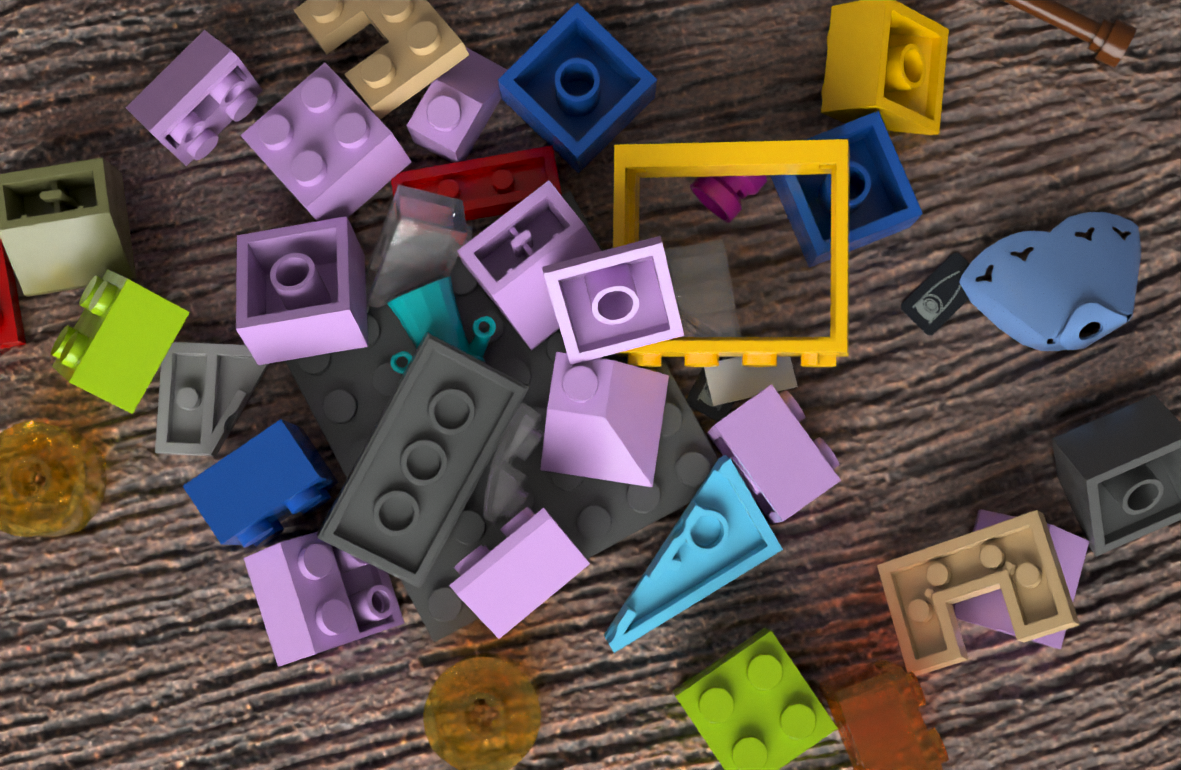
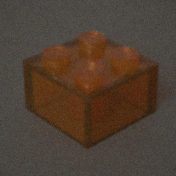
(882, 719)

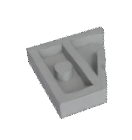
(203, 396)

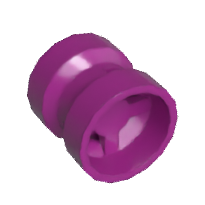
(724, 193)

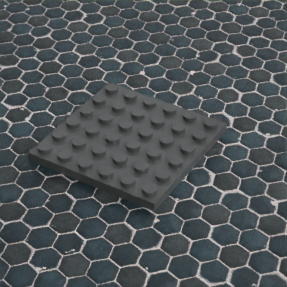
(354, 386)

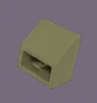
(65, 225)

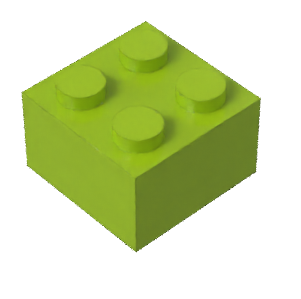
(117, 340)
(755, 706)

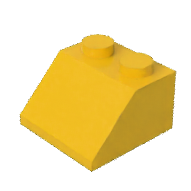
(885, 62)

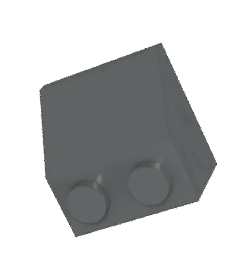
(1122, 473)

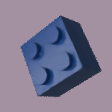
(577, 87)
(878, 197)
(261, 486)

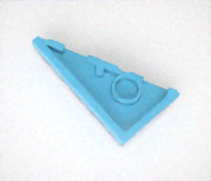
(707, 548)

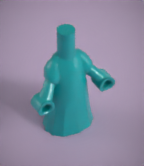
(436, 311)

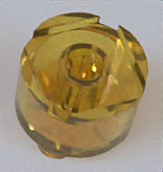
(72, 484)
(466, 741)

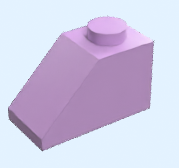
(457, 108)

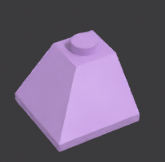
(604, 420)

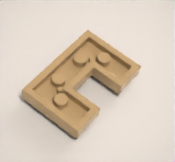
(416, 50)
(1004, 556)

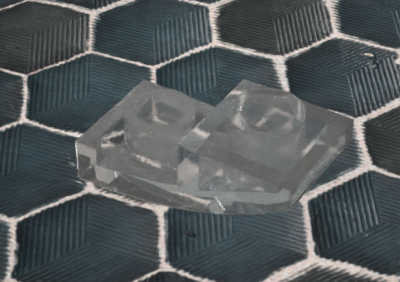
(505, 483)

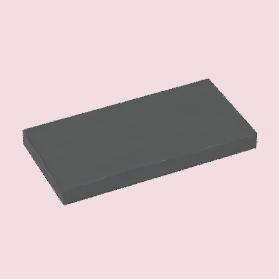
(422, 460)

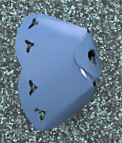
(1060, 283)

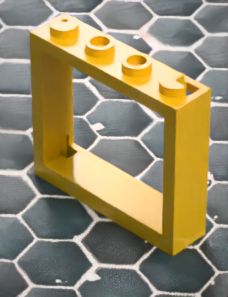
(742, 159)

